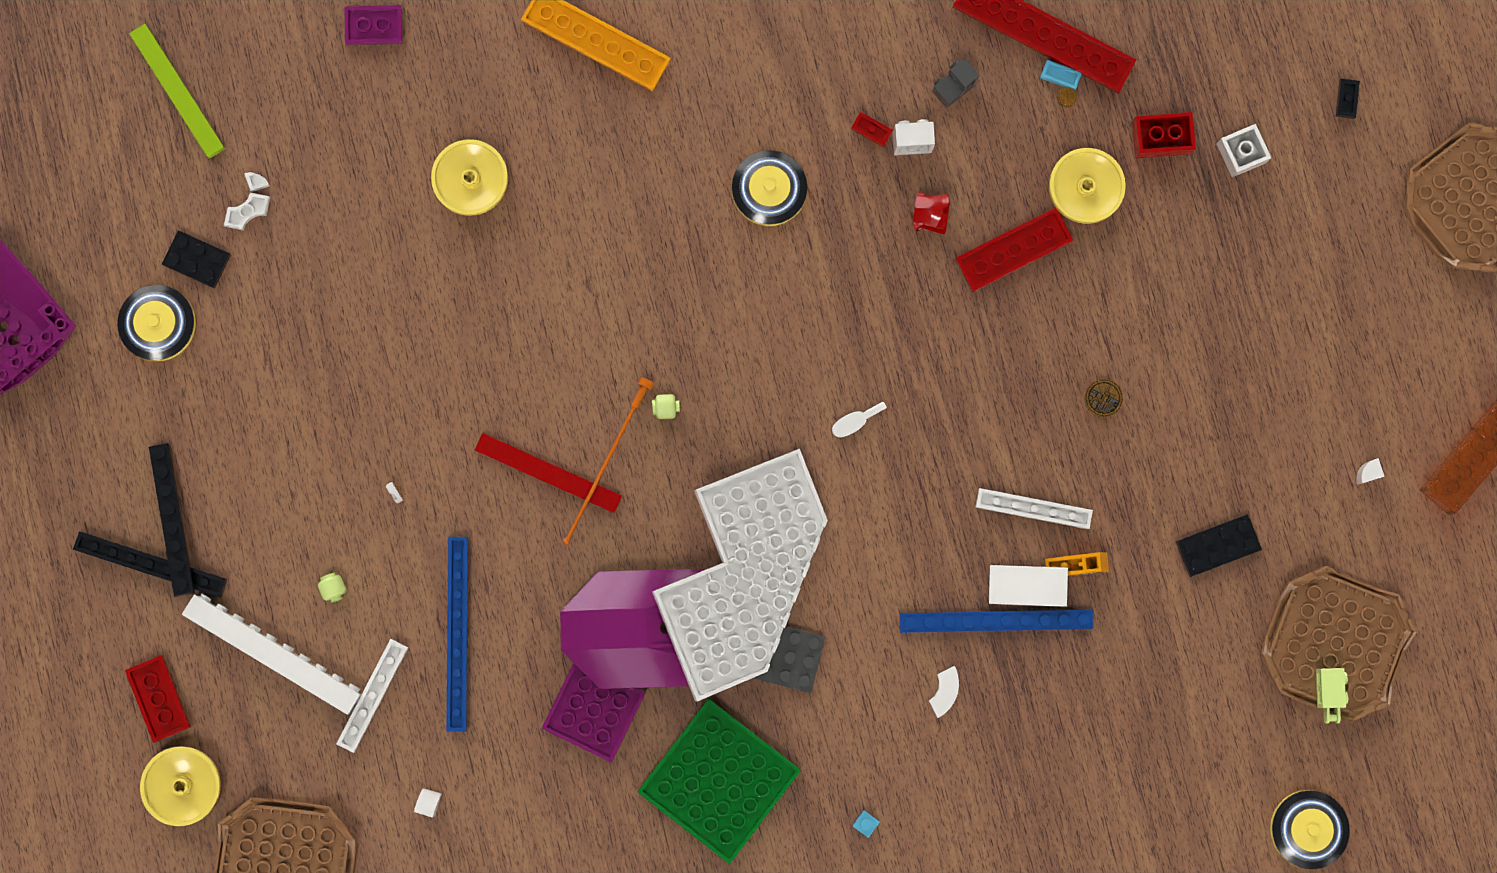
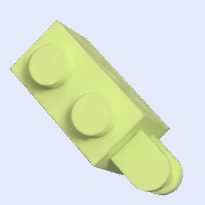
(1331, 692)

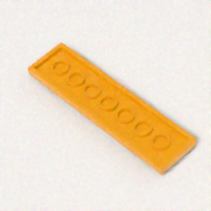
(597, 41)

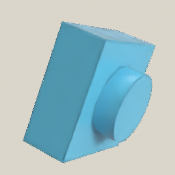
(865, 823)

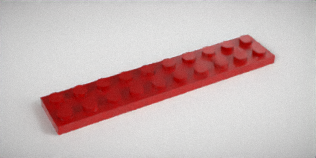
(1052, 39)

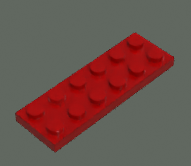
(1014, 249)

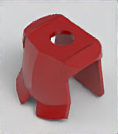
(931, 212)

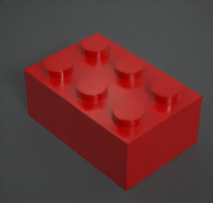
(1163, 135)

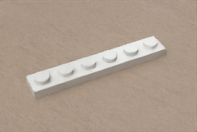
(1034, 508)
(372, 695)

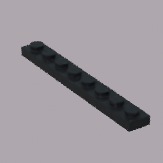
(171, 520)
(144, 562)

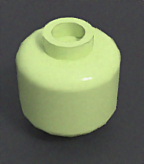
(665, 406)
(331, 587)

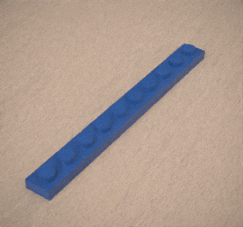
(996, 621)
(457, 634)

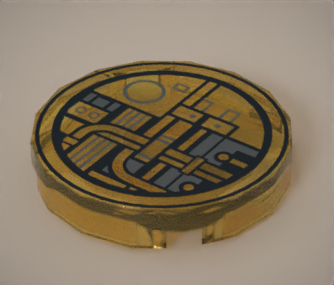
(1103, 398)

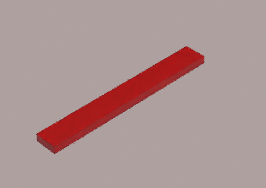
(547, 472)

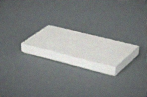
(1028, 585)

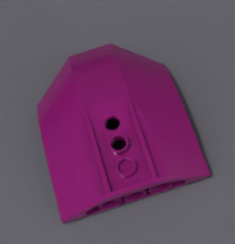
(31, 317)
(616, 631)

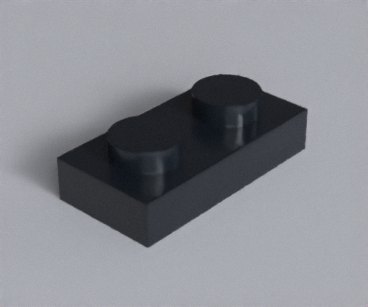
(1347, 98)

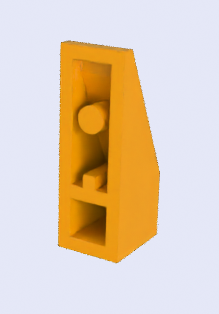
(1081, 564)

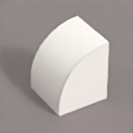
(1369, 471)
(428, 802)

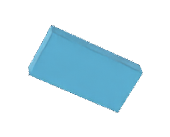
(1060, 75)

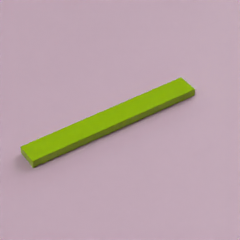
(177, 91)

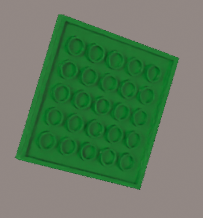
(719, 781)

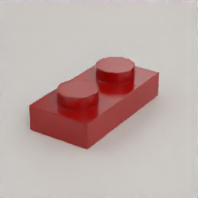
(871, 129)

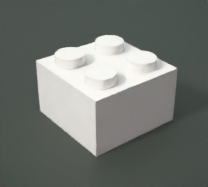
(913, 137)
(1243, 150)

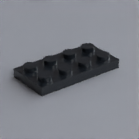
(1218, 545)

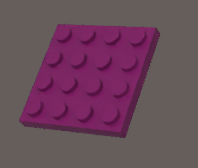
(592, 716)

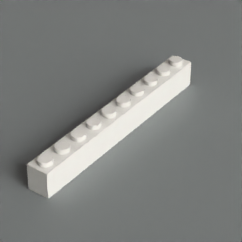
(272, 654)

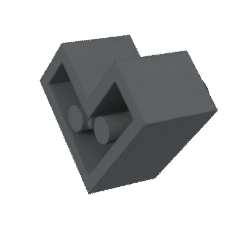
(959, 81)

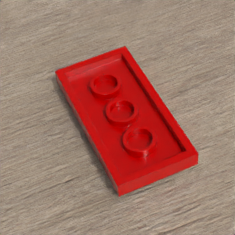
(157, 698)

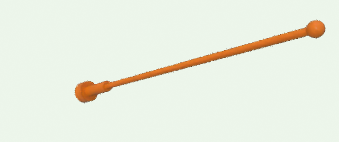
(645, 385)

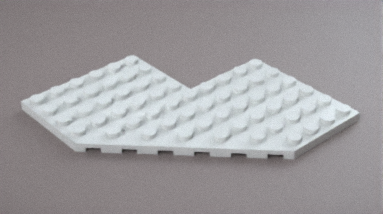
(733, 614)

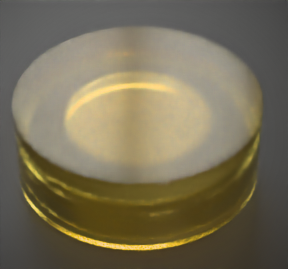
(1066, 97)

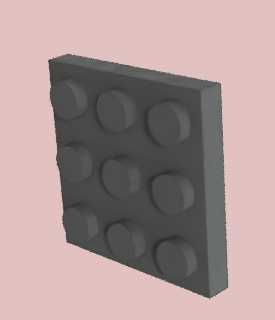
(795, 660)

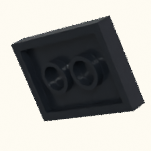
(196, 259)

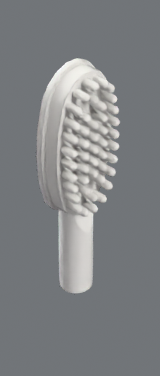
(855, 420)

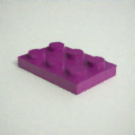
(373, 25)

